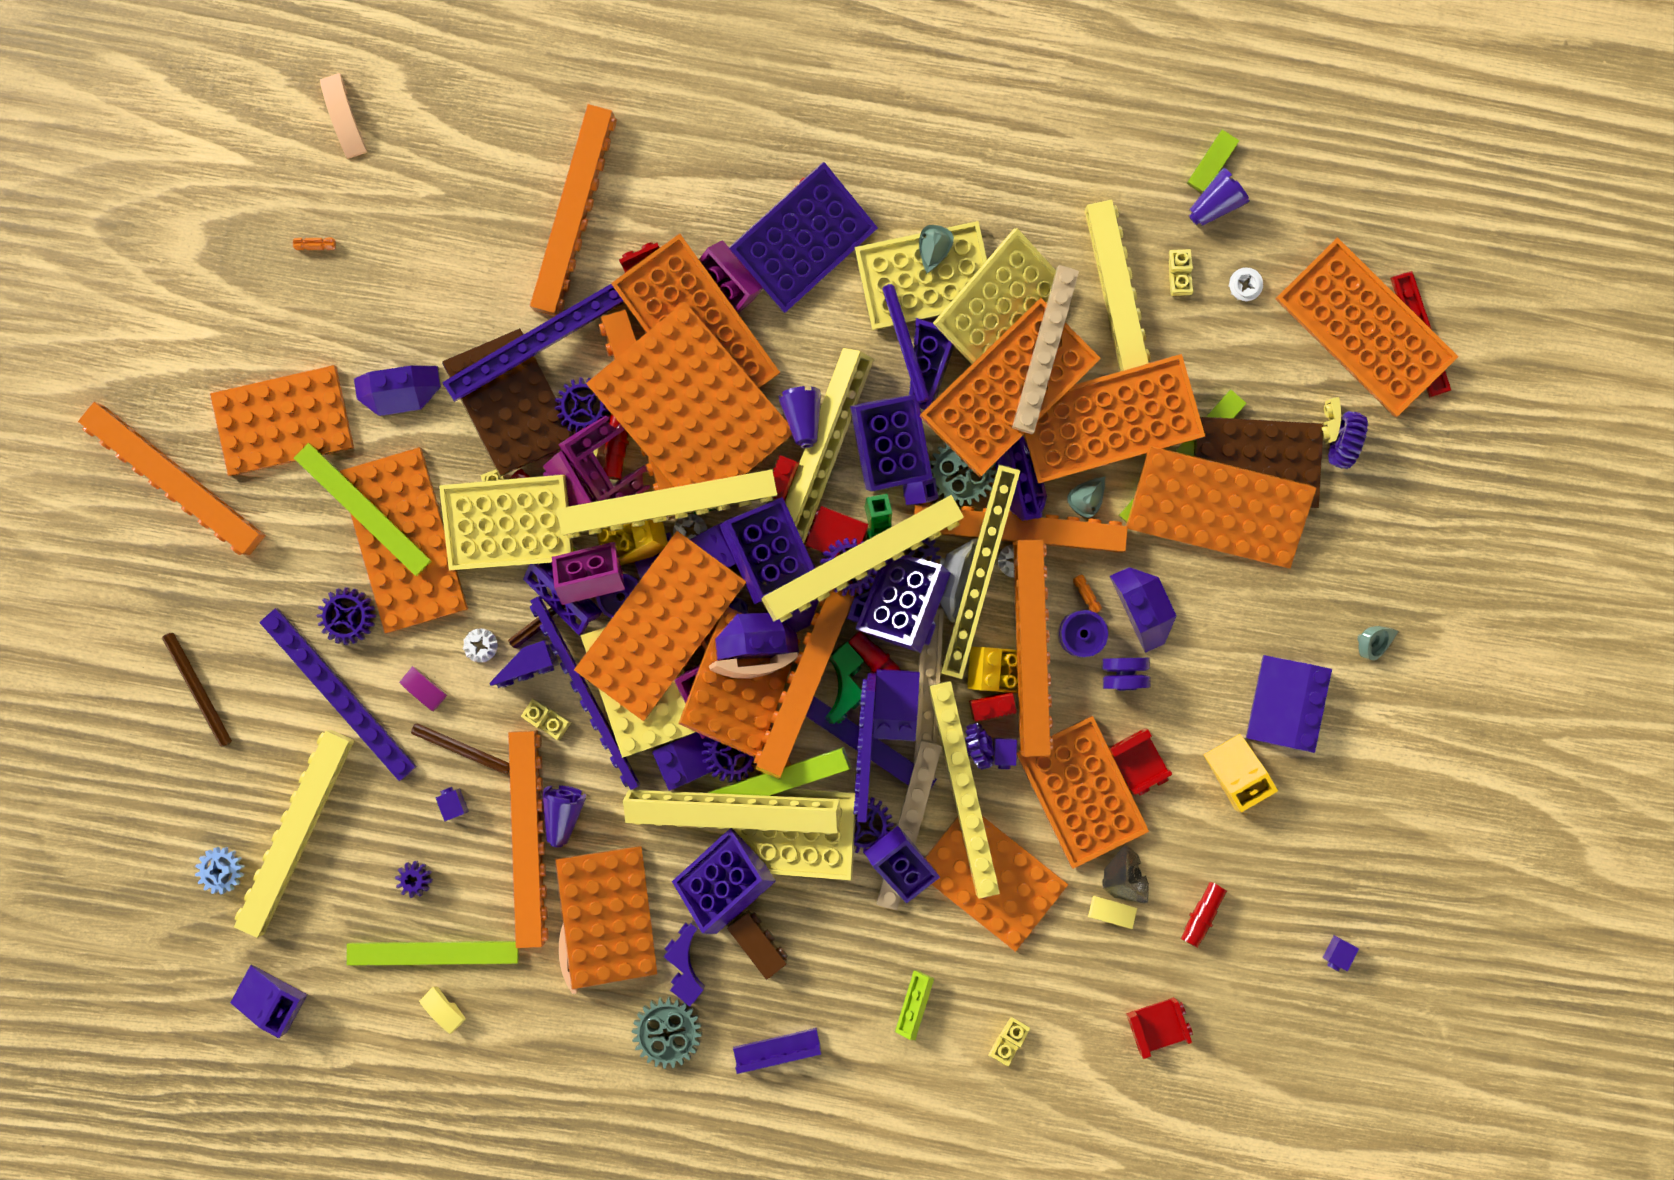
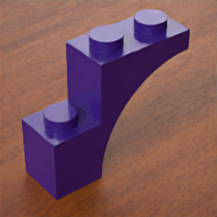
(687, 984)

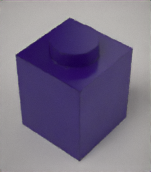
(920, 491)
(1005, 752)
(451, 803)
(1340, 954)

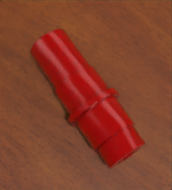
(615, 452)
(871, 653)
(1203, 915)

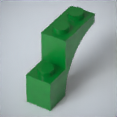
(878, 514)
(845, 663)

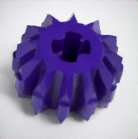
(416, 887)

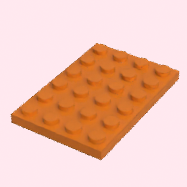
(278, 417)
(729, 707)
(1084, 793)
(1023, 882)
(606, 917)

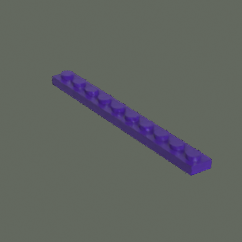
(532, 342)
(579, 685)
(338, 694)

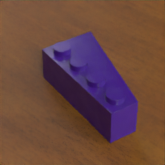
(933, 355)

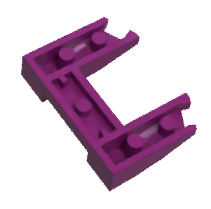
(580, 450)

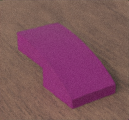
(423, 689)

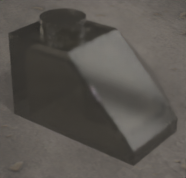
(1124, 877)

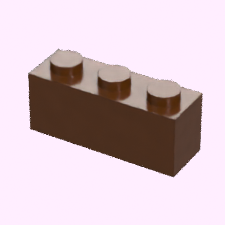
(758, 944)

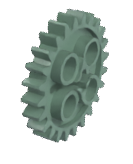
(971, 488)
(671, 1051)

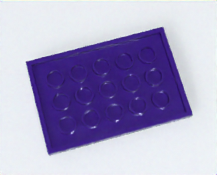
(803, 237)
(864, 747)

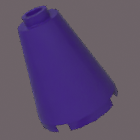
(1218, 199)
(802, 413)
(561, 812)

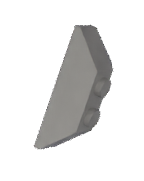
(958, 563)

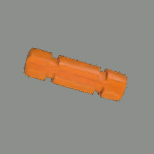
(314, 243)
(1087, 593)

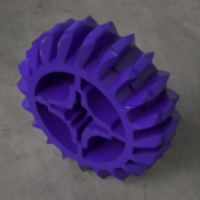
(590, 399)
(1349, 440)
(842, 548)
(335, 603)
(712, 753)
(875, 809)

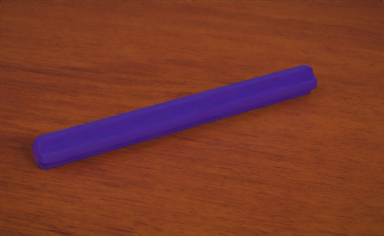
(905, 343)

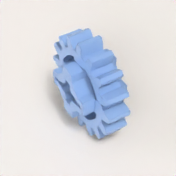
(218, 860)

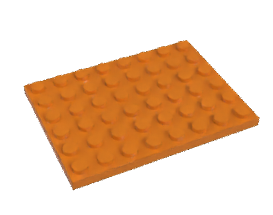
(689, 403)

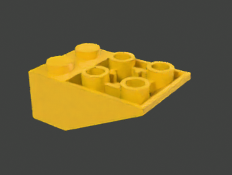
(636, 542)
(993, 669)
(1240, 773)

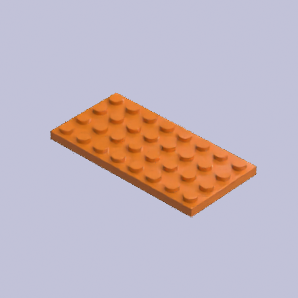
(676, 276)
(1366, 327)
(981, 404)
(1115, 419)
(405, 495)
(1220, 507)
(660, 626)

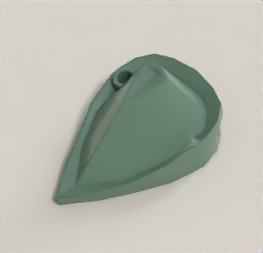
(934, 246)
(1087, 496)
(1375, 641)

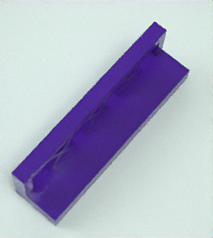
(583, 609)
(777, 1050)

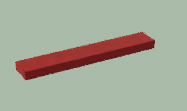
(1407, 290)

